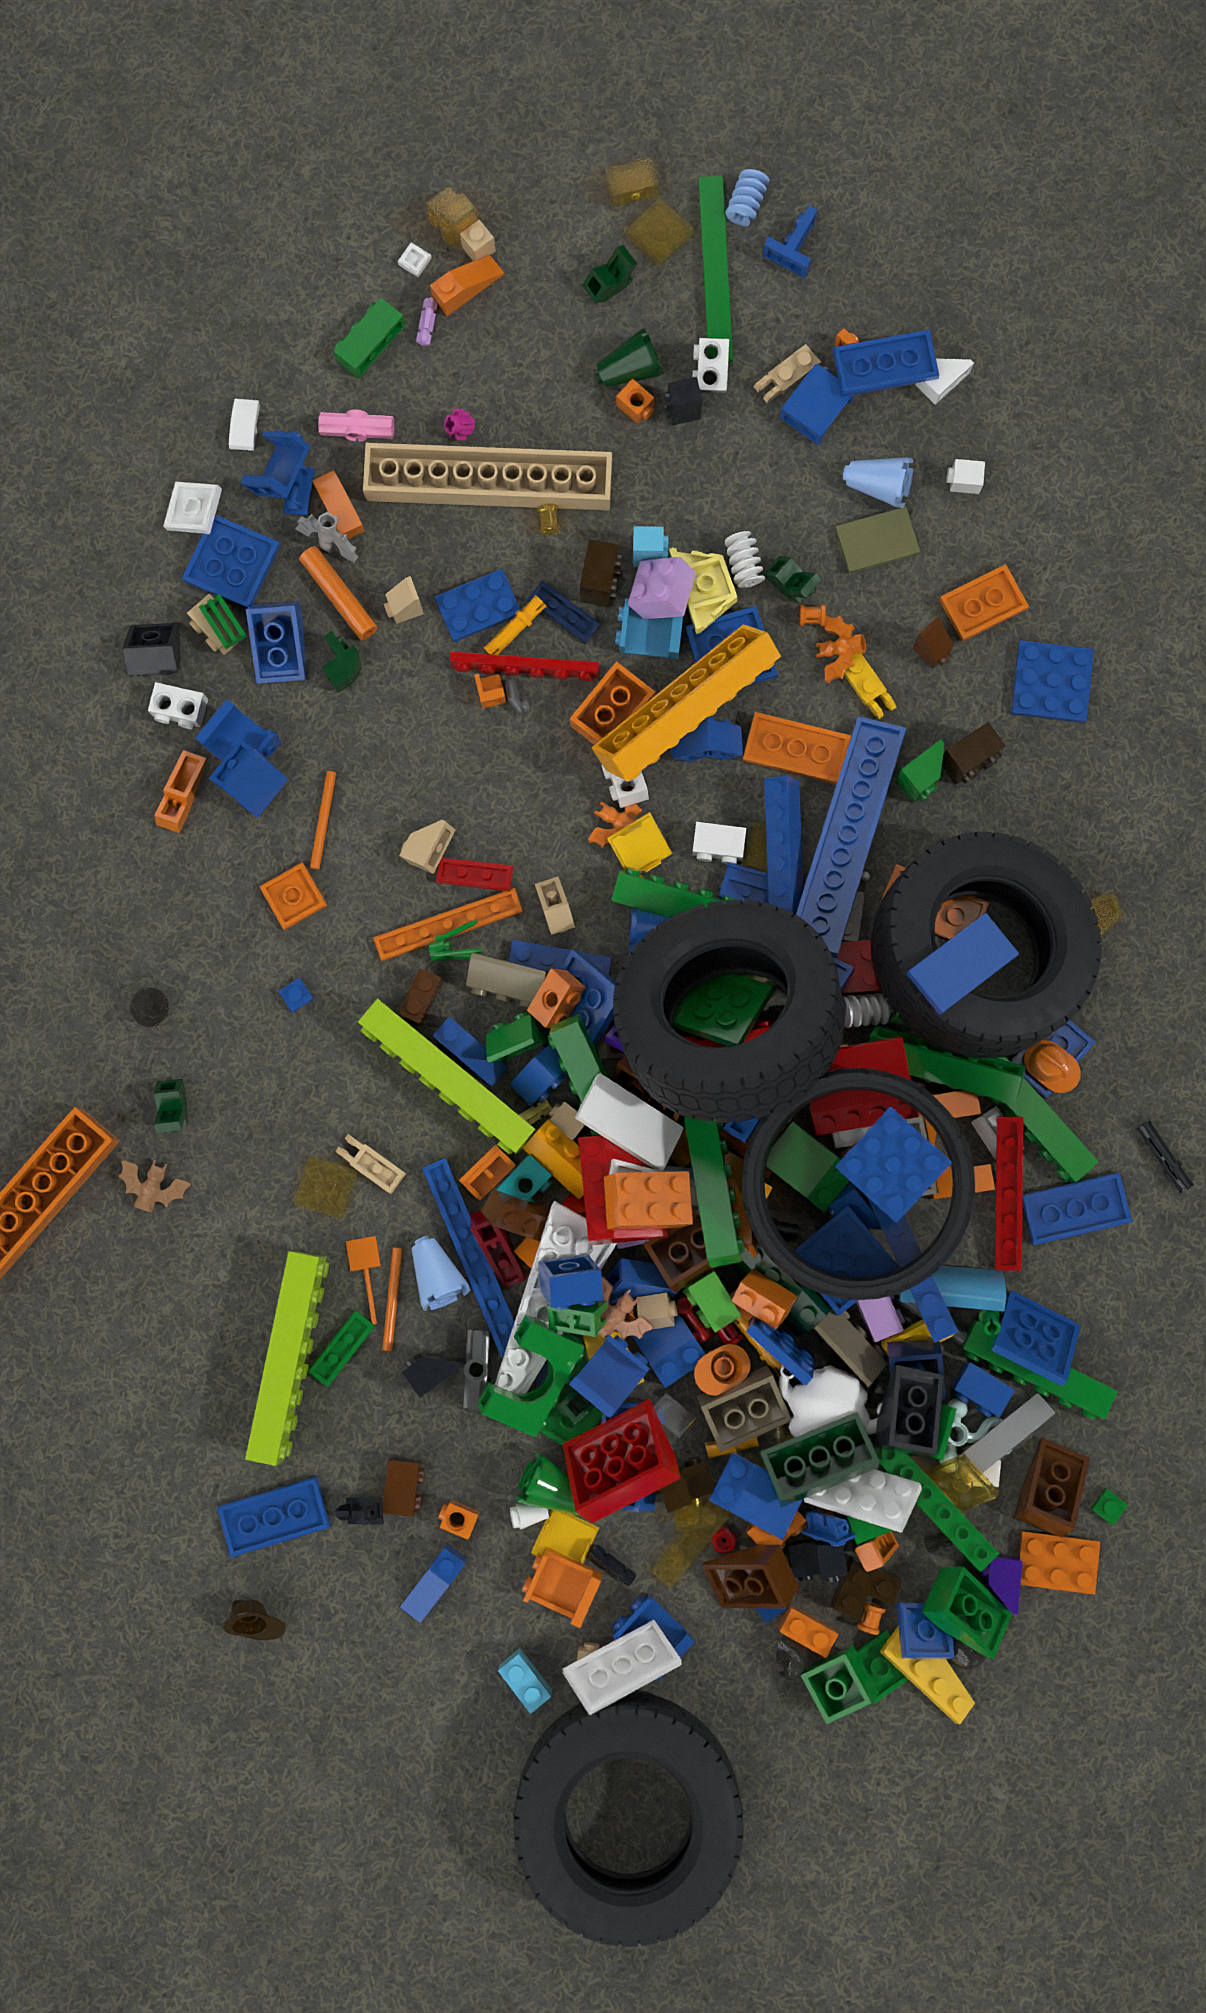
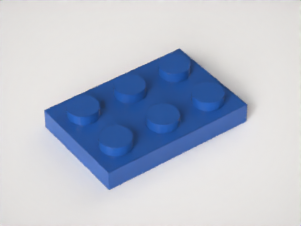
(477, 605)

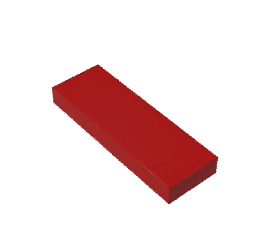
(475, 874)

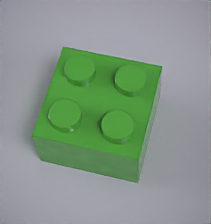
(713, 1300)

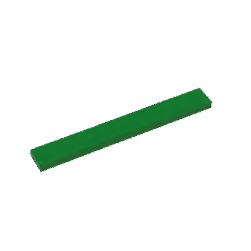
(715, 262)

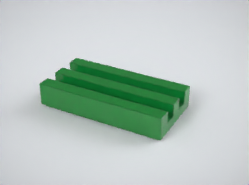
(212, 605)

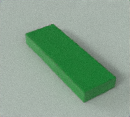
(341, 1348)

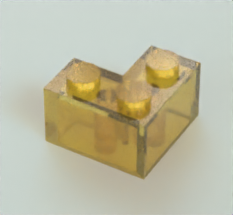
(451, 214)

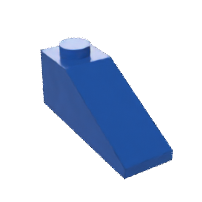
(469, 1051)
(434, 1583)

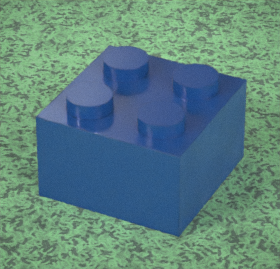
(570, 1281)

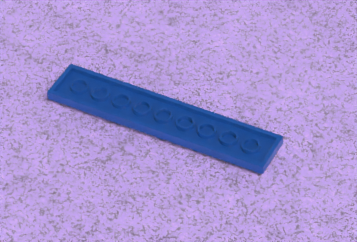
(850, 829)

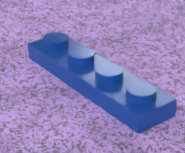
(547, 957)

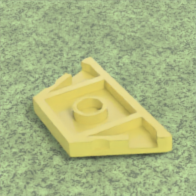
(711, 589)

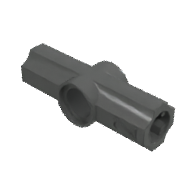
(477, 1351)

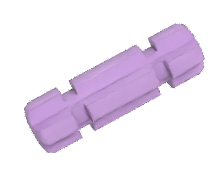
(427, 321)

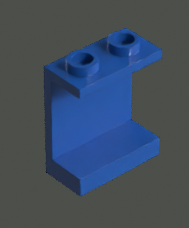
(815, 404)
(282, 467)
(230, 726)
(248, 778)
(610, 1375)
(649, 1609)

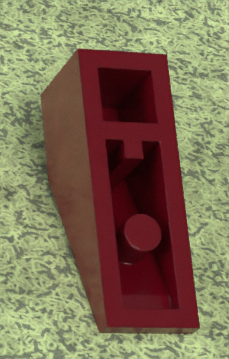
(498, 1250)

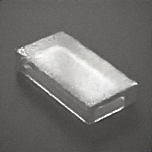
(673, 1415)

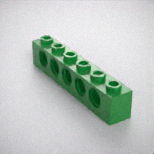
(940, 1509)

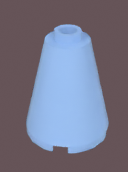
(881, 478)
(436, 1275)

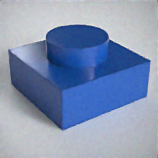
(296, 995)

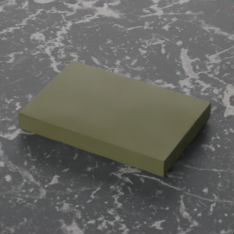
(877, 540)

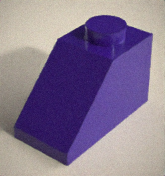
(1004, 1579)

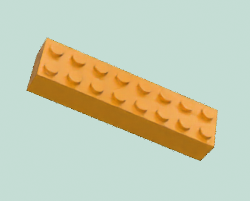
(686, 702)

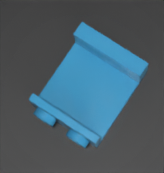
(648, 636)

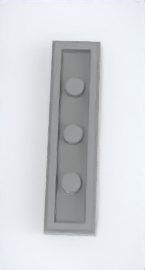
(1009, 1433)

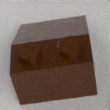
(1053, 1488)
(752, 1578)

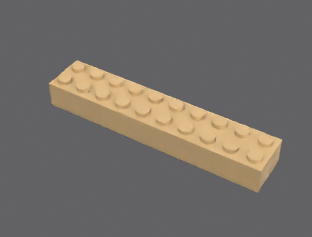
(487, 476)

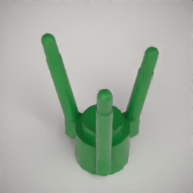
(444, 951)

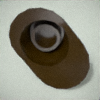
(251, 1621)

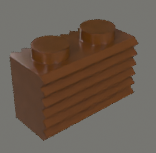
(421, 997)

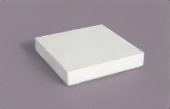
(192, 507)

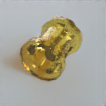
(548, 519)

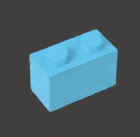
(649, 544)
(525, 1680)

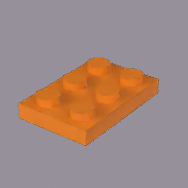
(983, 603)
(1059, 1562)

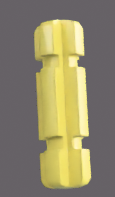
(533, 1114)

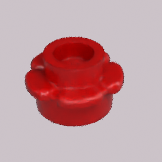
(726, 1547)

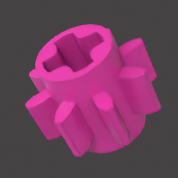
(459, 424)

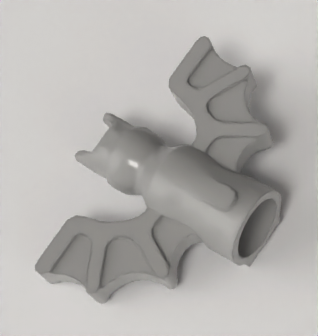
(327, 534)

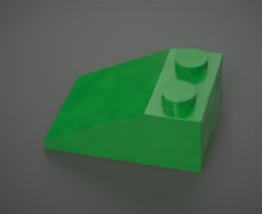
(806, 1167)
(967, 1610)

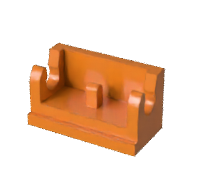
(487, 1172)

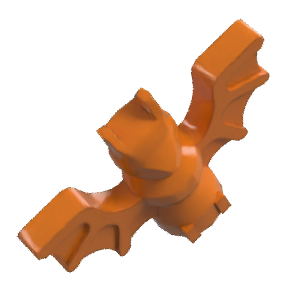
(844, 647)
(617, 819)

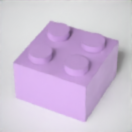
(661, 588)

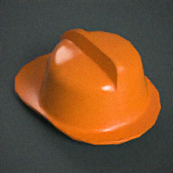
(1052, 1066)
(722, 1369)

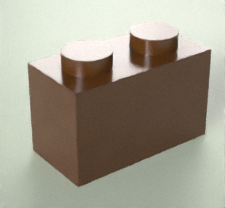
(402, 1486)

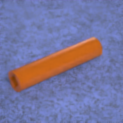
(338, 593)

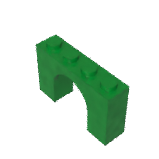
(530, 1410)

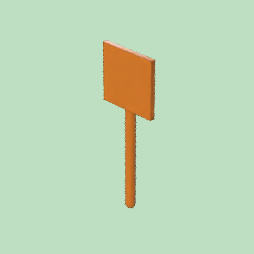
(362, 1255)

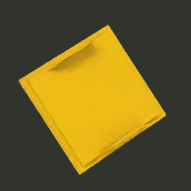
(640, 844)
(566, 1535)

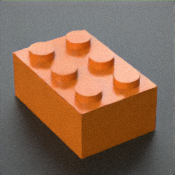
(610, 703)
(648, 1200)

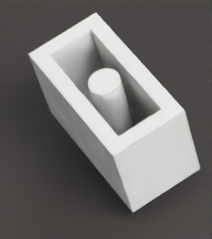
(718, 842)

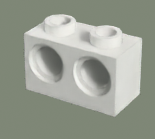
(718, 366)
(180, 700)
(626, 798)

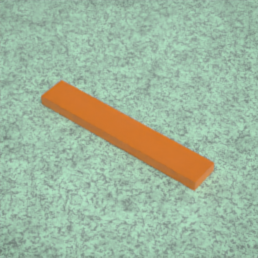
(423, 932)

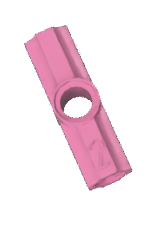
(356, 425)

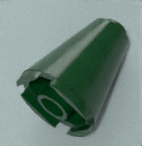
(629, 361)

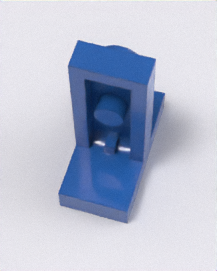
(787, 253)

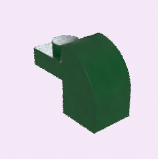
(612, 277)
(791, 579)
(345, 667)
(171, 1106)

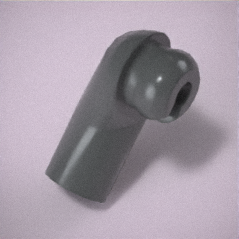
(514, 699)

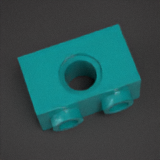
(527, 1169)

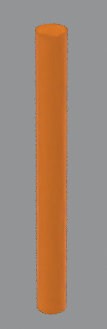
(323, 820)
(392, 1299)

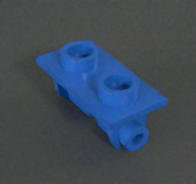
(299, 495)
(827, 1528)

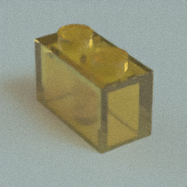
(631, 182)

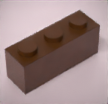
(516, 1214)

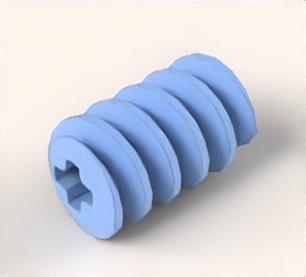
(747, 197)

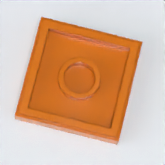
(293, 896)

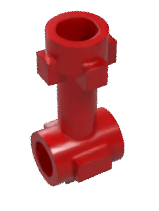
(685, 1309)

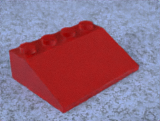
(861, 1107)
(595, 1161)
(619, 1462)

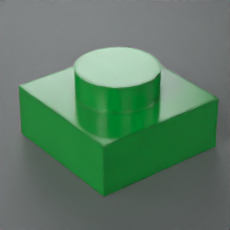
(1109, 1506)

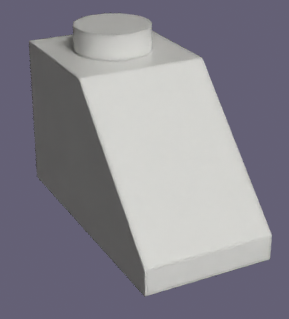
(951, 373)

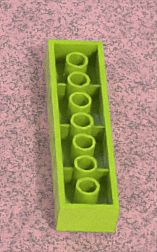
(443, 1073)
(286, 1358)

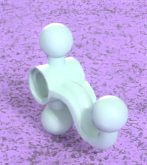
(963, 1434)

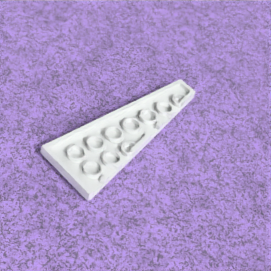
(562, 1237)

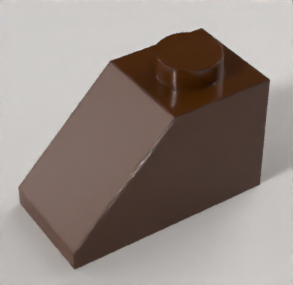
(934, 644)

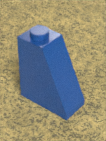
(637, 1276)

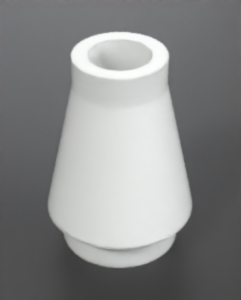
(527, 1515)

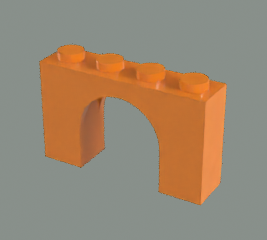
(960, 1105)

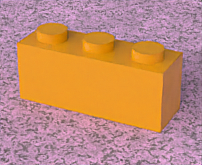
(558, 1156)

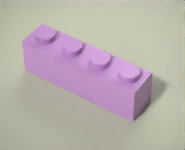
(880, 1317)

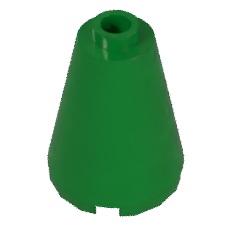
(546, 1486)

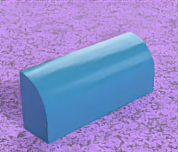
(968, 1288)

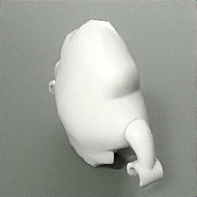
(825, 1399)

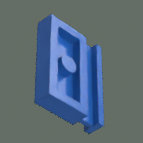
(745, 884)

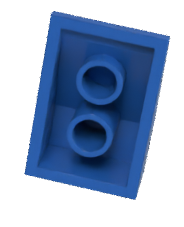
(277, 641)
(670, 1350)
(749, 1494)

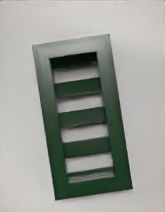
(567, 1413)

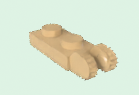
(788, 373)
(373, 1165)

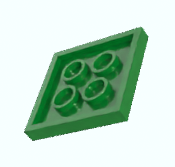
(723, 1008)

